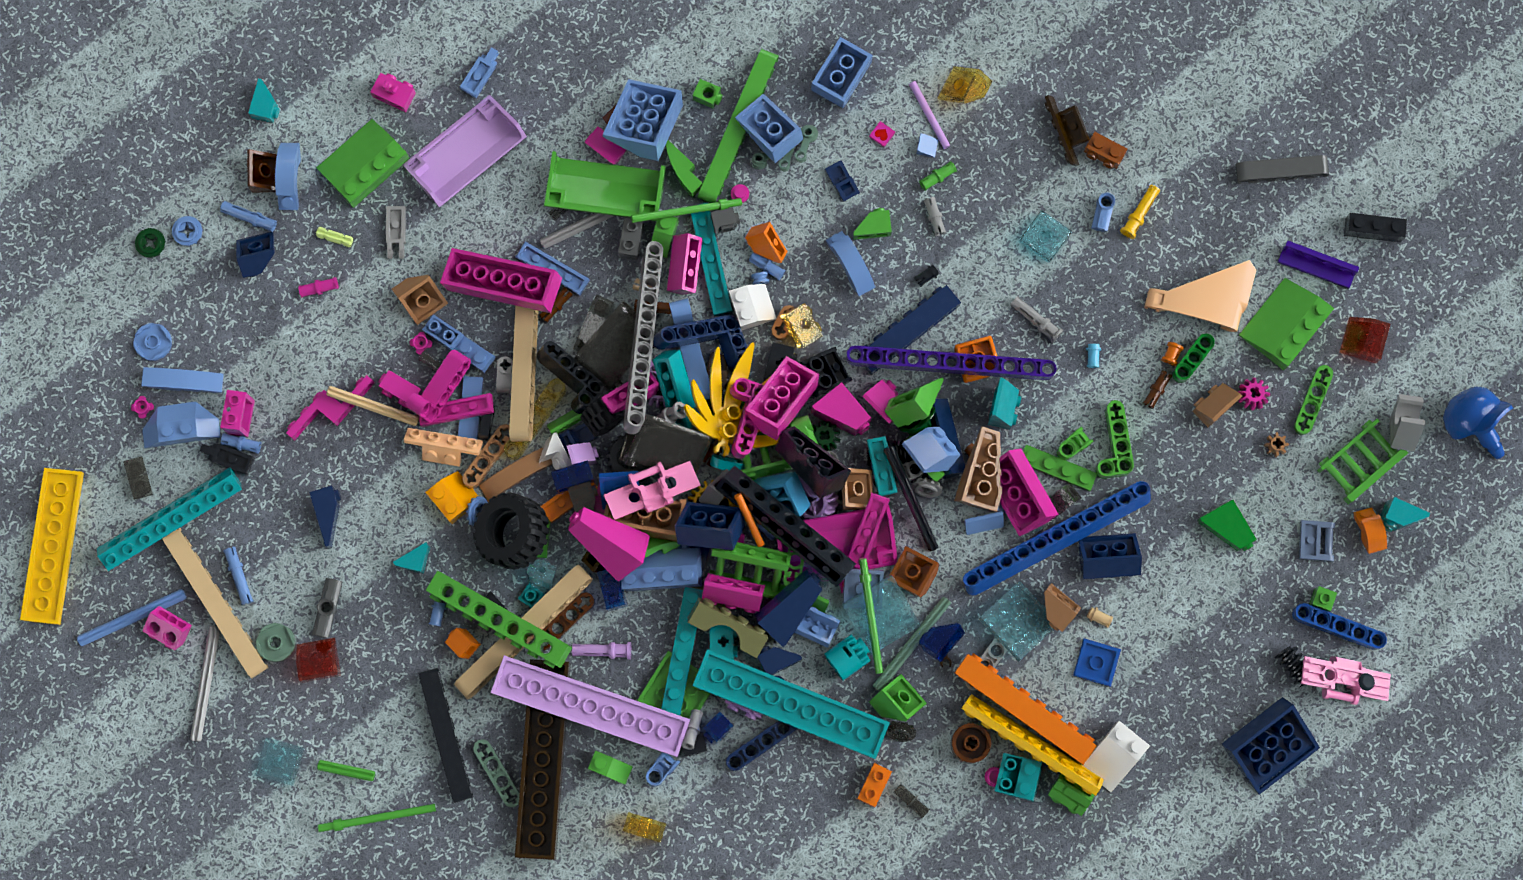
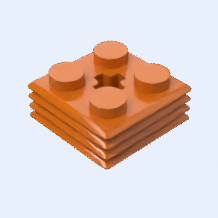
(979, 346)

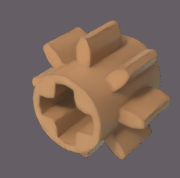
(1272, 448)

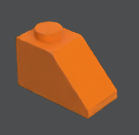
(766, 242)

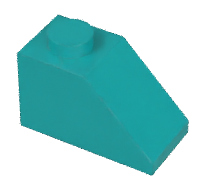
(263, 104)

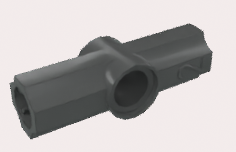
(324, 621)

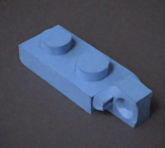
(480, 73)

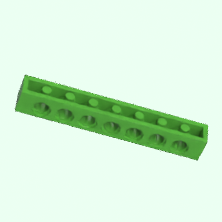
(442, 582)

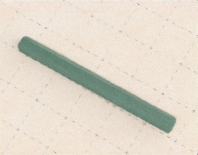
(911, 644)

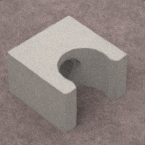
(1405, 422)

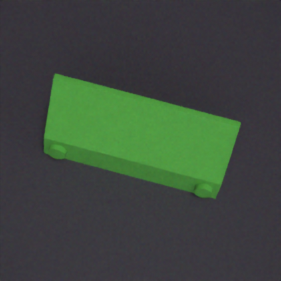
(603, 187)

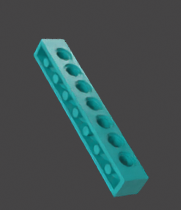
(168, 519)

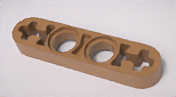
(485, 454)

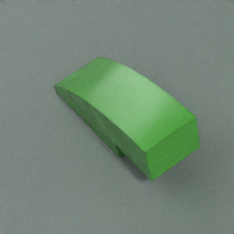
(683, 170)

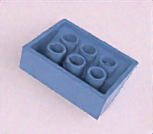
(644, 118)

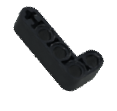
(572, 374)

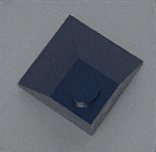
(254, 253)

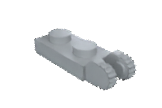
(395, 230)

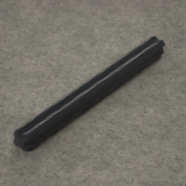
(911, 498)

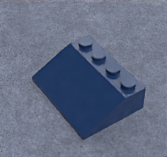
(1271, 744)

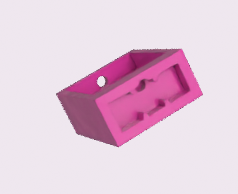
(238, 419)

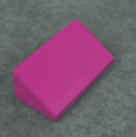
(604, 147)

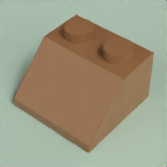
(1216, 404)

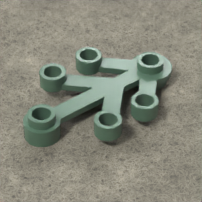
(807, 139)

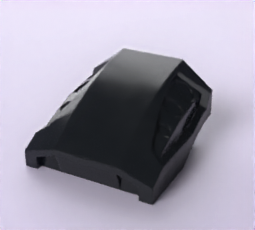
(830, 370)

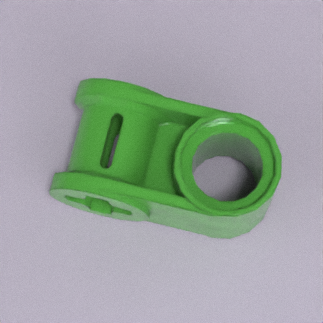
(1076, 443)

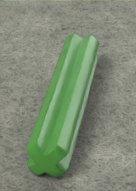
(346, 770)

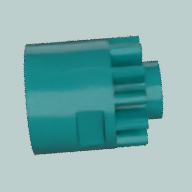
(848, 656)

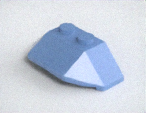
(180, 425)

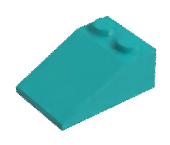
(1004, 405)

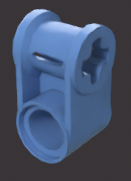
(662, 768)

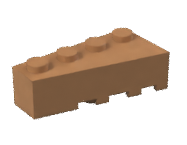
(657, 523)

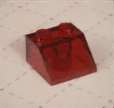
(1365, 338)
(317, 660)

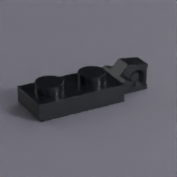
(228, 457)

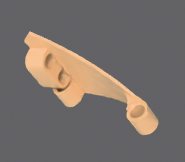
(1213, 298)

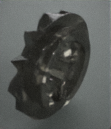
(901, 731)

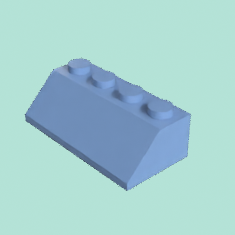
(665, 571)

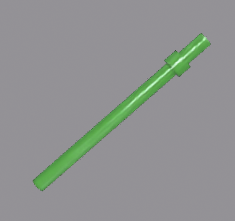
(721, 204)
(865, 579)
(339, 824)

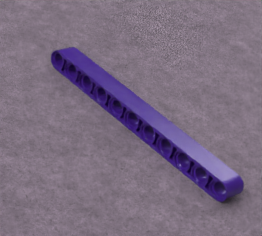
(959, 358)

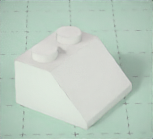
(752, 305)

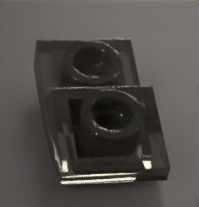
(138, 477)

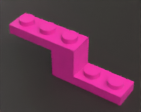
(328, 407)

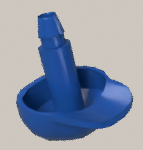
(1476, 413)

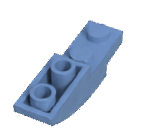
(455, 340)

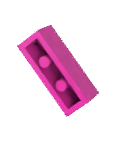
(684, 264)

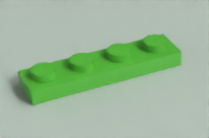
(1060, 468)

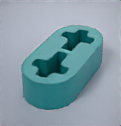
(724, 463)

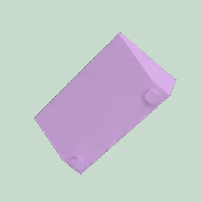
(465, 151)

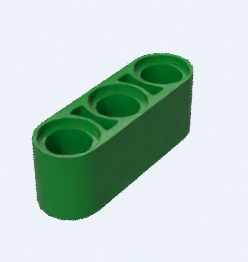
(1197, 350)

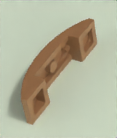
(514, 474)

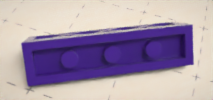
(1317, 264)

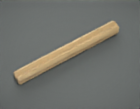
(372, 405)

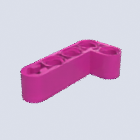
(440, 387)
(746, 396)

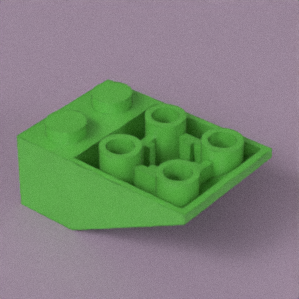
(914, 403)

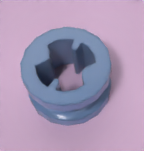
(760, 278)

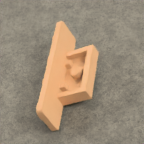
(442, 447)

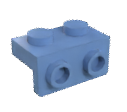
(818, 627)

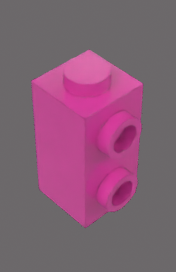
(397, 387)

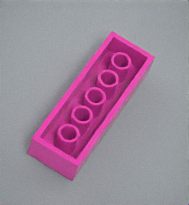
(501, 280)

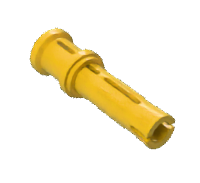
(1137, 218)

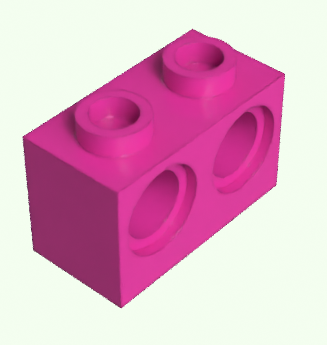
(168, 626)

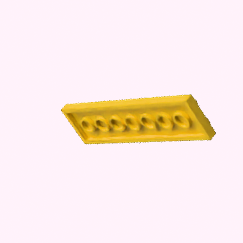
(52, 546)
(1039, 749)

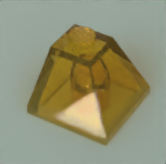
(965, 85)

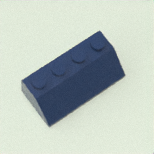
(943, 419)

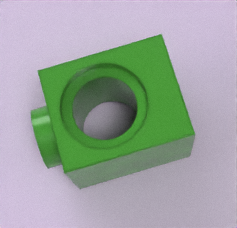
(703, 87)
(1323, 598)

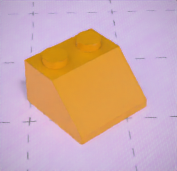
(451, 496)

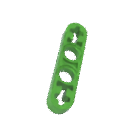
(1314, 400)

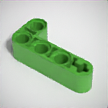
(1115, 438)

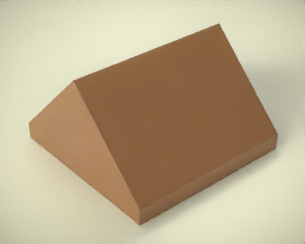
(857, 489)

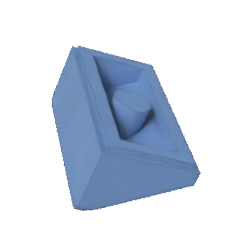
(984, 523)

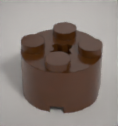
(975, 733)

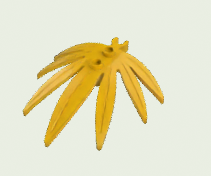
(726, 417)

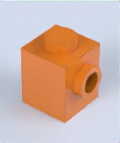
(462, 643)

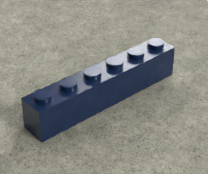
(915, 323)

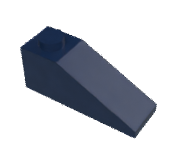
(326, 508)

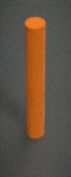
(749, 519)

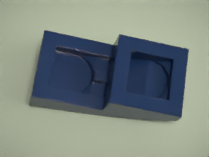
(842, 180)
(578, 435)

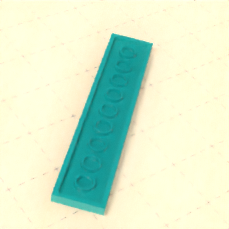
(791, 704)

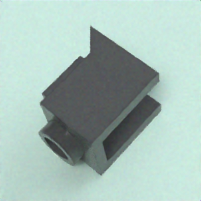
(725, 220)

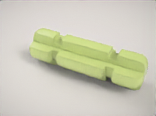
(334, 237)

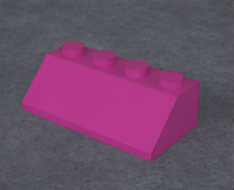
(782, 397)
(1023, 493)

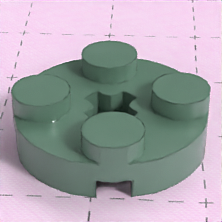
(285, 648)

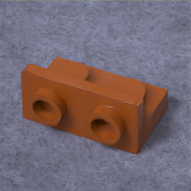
(1105, 150)

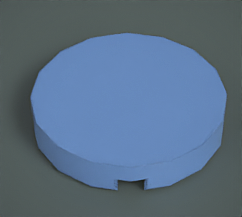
(154, 347)

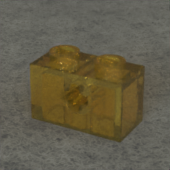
(794, 319)
(644, 827)

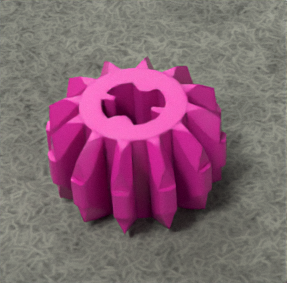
(1246, 392)

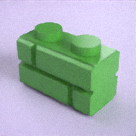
(1070, 795)

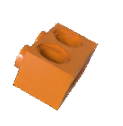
(874, 785)

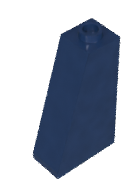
(788, 608)

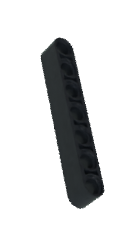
(445, 735)

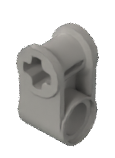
(504, 377)

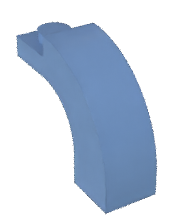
(286, 175)
(851, 262)

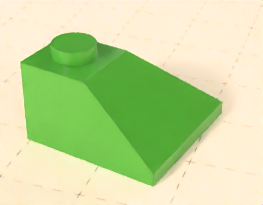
(898, 700)

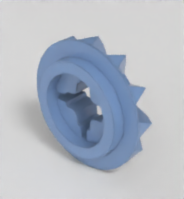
(180, 226)
(475, 505)

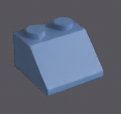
(931, 450)

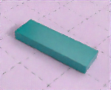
(881, 467)

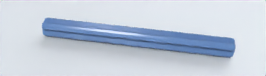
(130, 617)

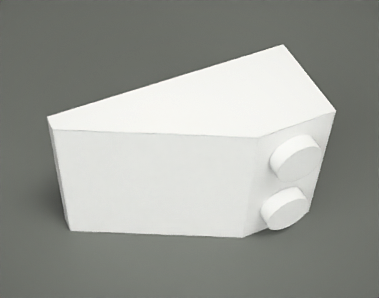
(1116, 755)

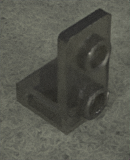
(1064, 499)

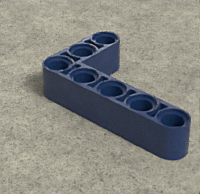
(723, 328)
(757, 742)

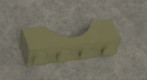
(706, 615)

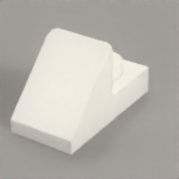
(555, 451)

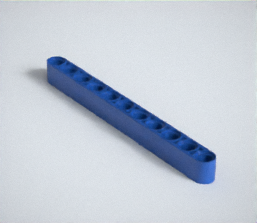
(1061, 530)

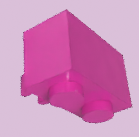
(393, 92)

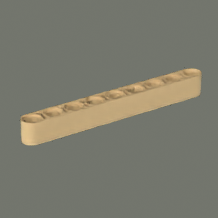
(523, 374)
(214, 603)
(539, 615)

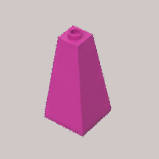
(612, 543)

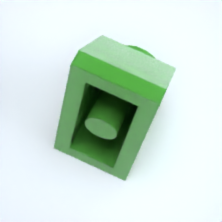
(874, 225)
(664, 232)
(610, 767)

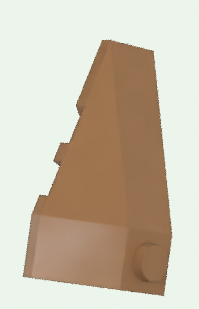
(981, 476)

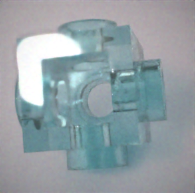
(541, 574)

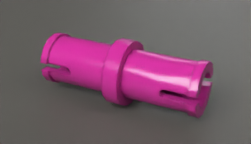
(318, 287)

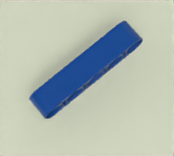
(1348, 626)

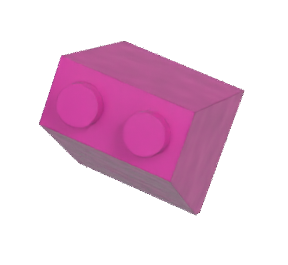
(843, 410)

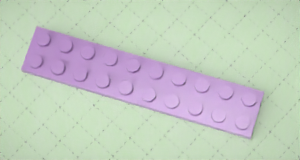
(590, 706)

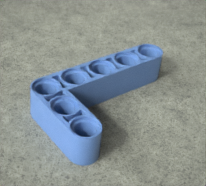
(692, 353)

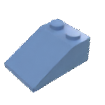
(770, 128)

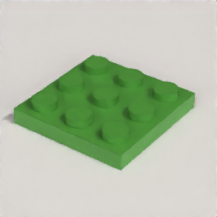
(655, 689)

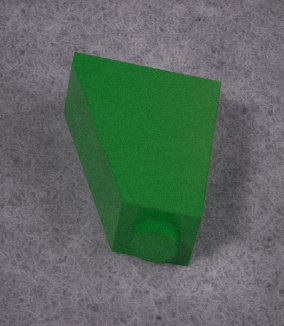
(1229, 526)

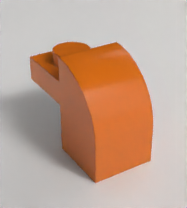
(1372, 530)

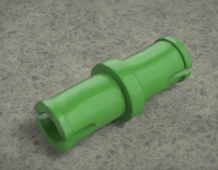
(937, 176)

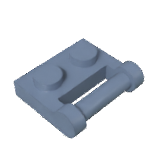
(1310, 540)

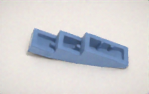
(182, 380)

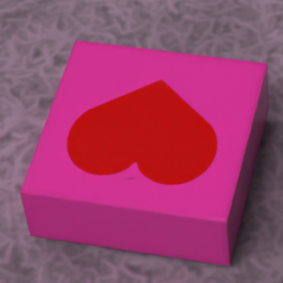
(882, 134)

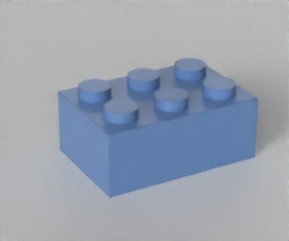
(841, 72)

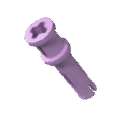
(608, 650)

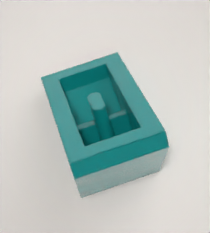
(415, 559)

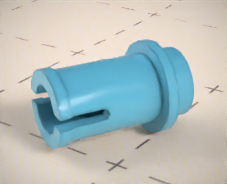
(1093, 355)

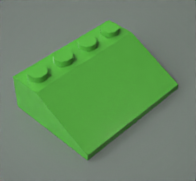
(363, 162)
(1286, 322)

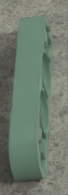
(494, 775)

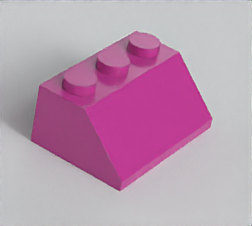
(733, 592)

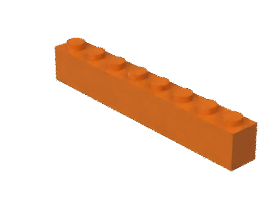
(1025, 709)

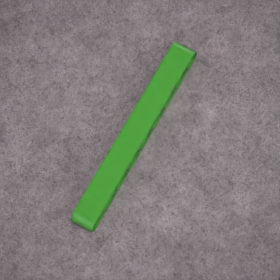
(735, 132)

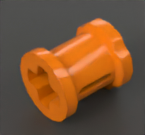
(1172, 353)

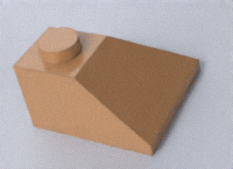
(420, 297)
(1059, 608)

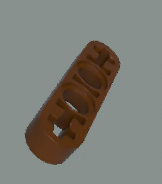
(568, 624)

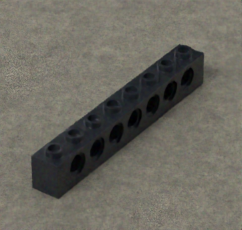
(787, 526)

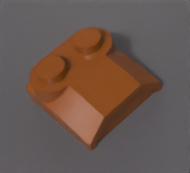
(914, 572)

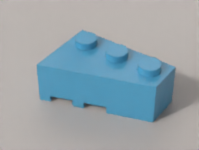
(787, 490)

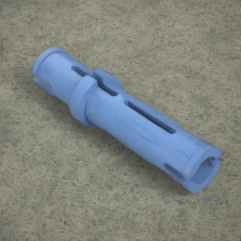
(255, 219)
(238, 575)

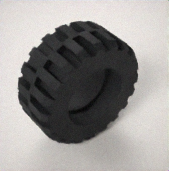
(491, 525)

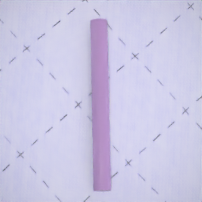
(930, 116)

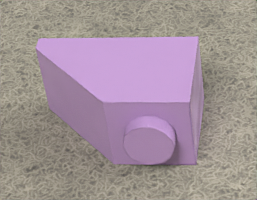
(583, 452)

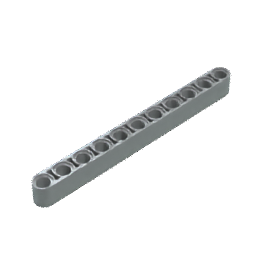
(642, 344)

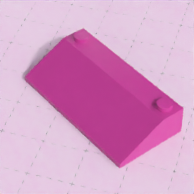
(840, 532)

